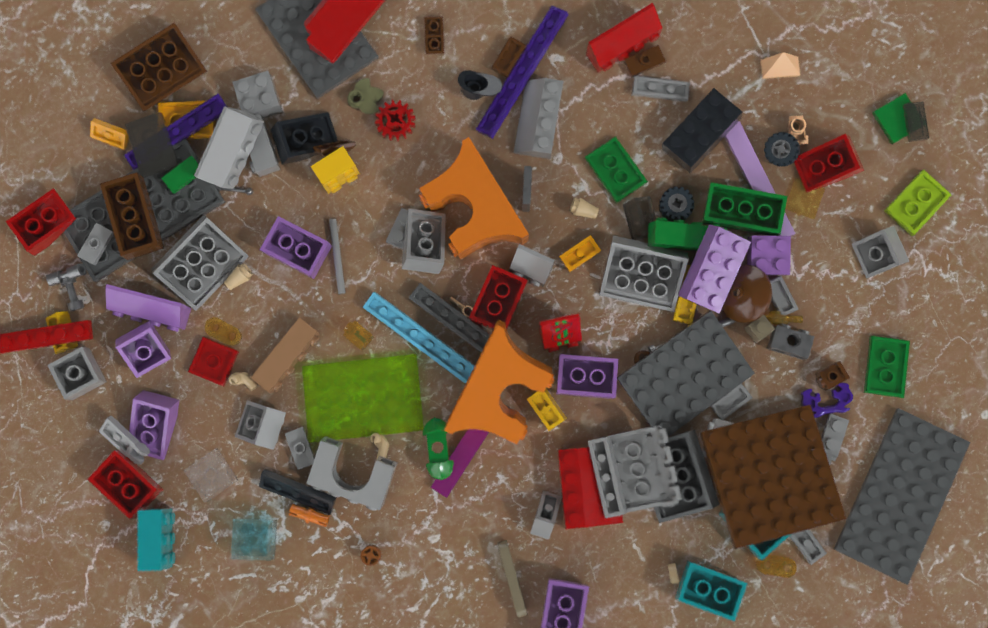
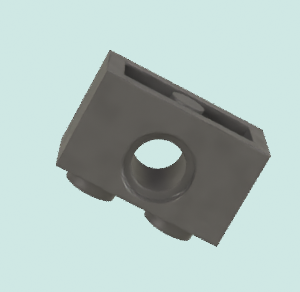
(779, 343)

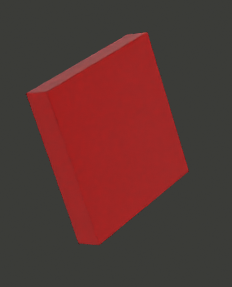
(213, 361)

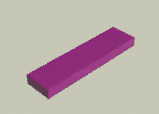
(461, 457)

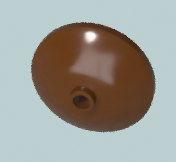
(753, 297)

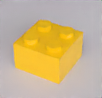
(335, 170)

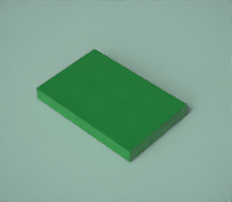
(615, 169)
(886, 366)

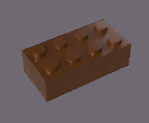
(131, 216)

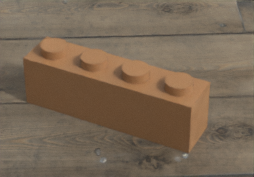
(285, 356)

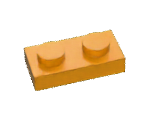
(109, 133)
(580, 253)

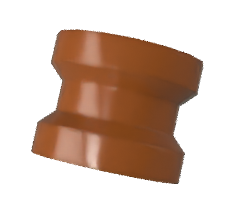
(368, 556)

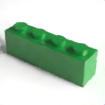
(676, 234)

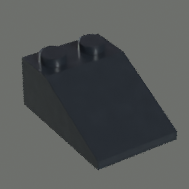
(299, 135)

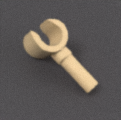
(460, 306)

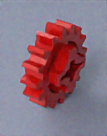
(394, 126)

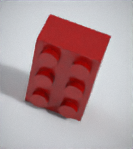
(498, 298)
(125, 484)

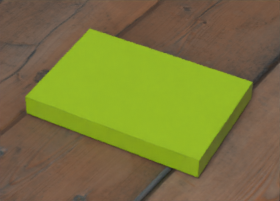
(917, 202)

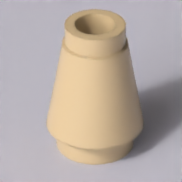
(582, 208)
(239, 275)

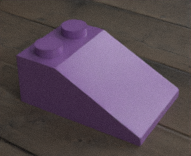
(154, 421)

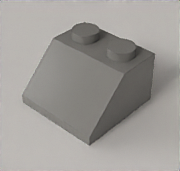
(880, 252)
(531, 266)
(260, 425)

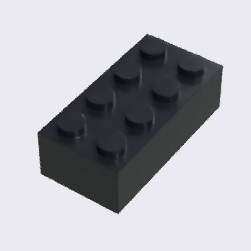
(702, 130)

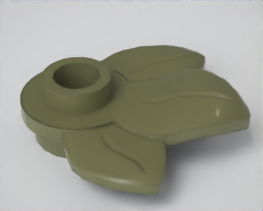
(368, 97)

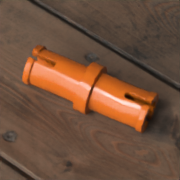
(309, 515)

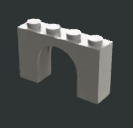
(325, 477)

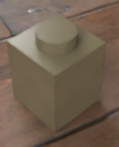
(759, 329)

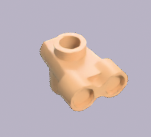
(800, 133)

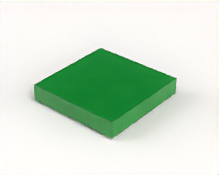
(892, 119)

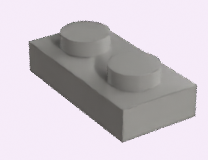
(397, 233)

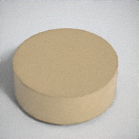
(673, 573)

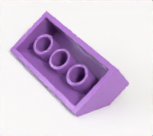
(146, 307)

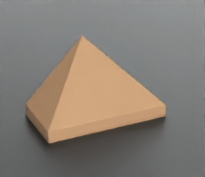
(780, 66)

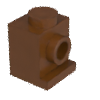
(839, 372)

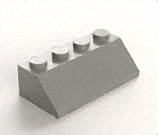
(538, 118)
(229, 147)

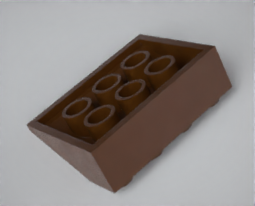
(159, 67)

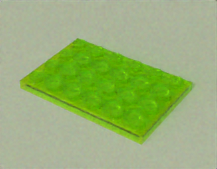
(363, 398)

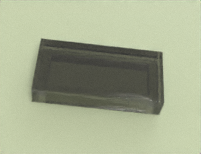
(916, 121)

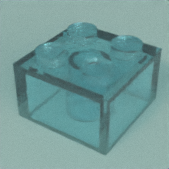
(254, 539)

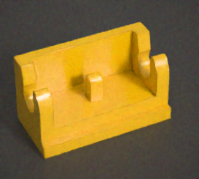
(547, 409)

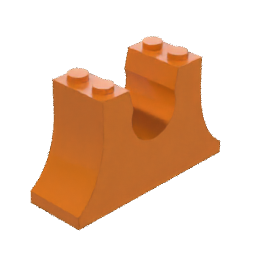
(474, 185)
(496, 368)

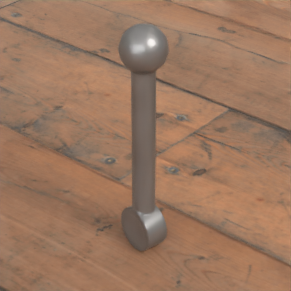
(248, 191)

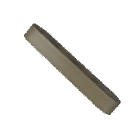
(512, 578)

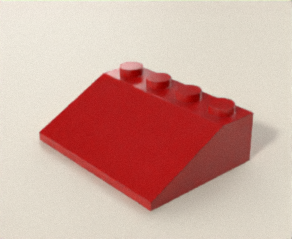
(580, 491)

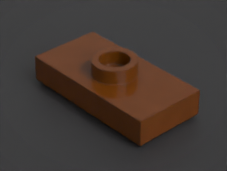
(508, 57)
(644, 61)

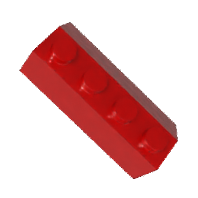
(624, 38)

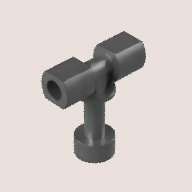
(67, 279)

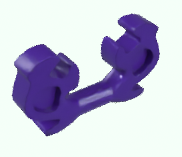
(843, 396)

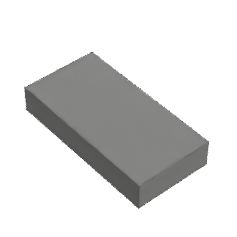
(782, 297)
(731, 402)

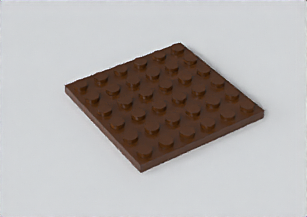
(772, 476)

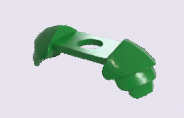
(439, 464)

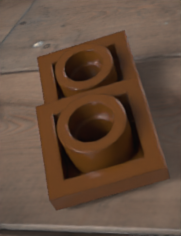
(434, 35)

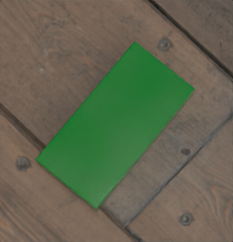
(181, 175)

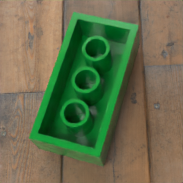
(744, 209)

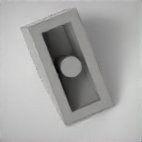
(546, 515)

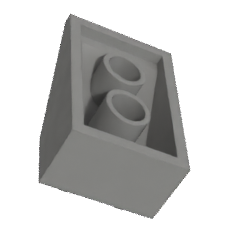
(424, 241)

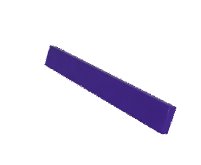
(522, 72)

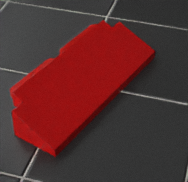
(336, 24)

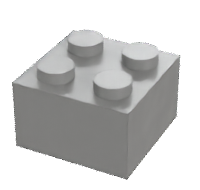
(258, 94)
(76, 373)

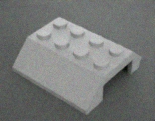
(634, 471)

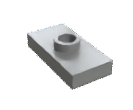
(95, 244)
(300, 448)

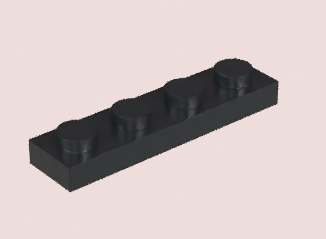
(297, 492)

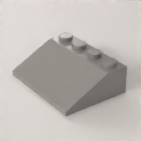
(199, 262)
(643, 273)

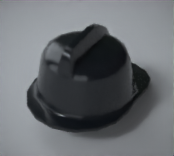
(477, 85)

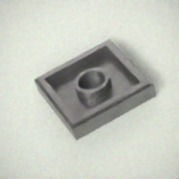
(527, 188)

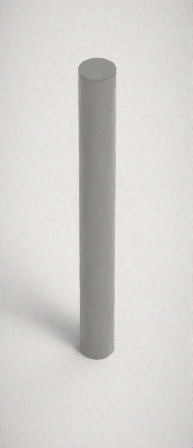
(337, 256)

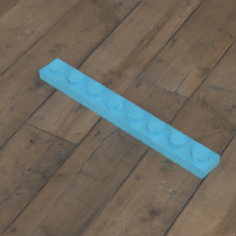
(419, 336)

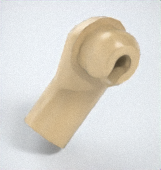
(243, 378)
(381, 443)

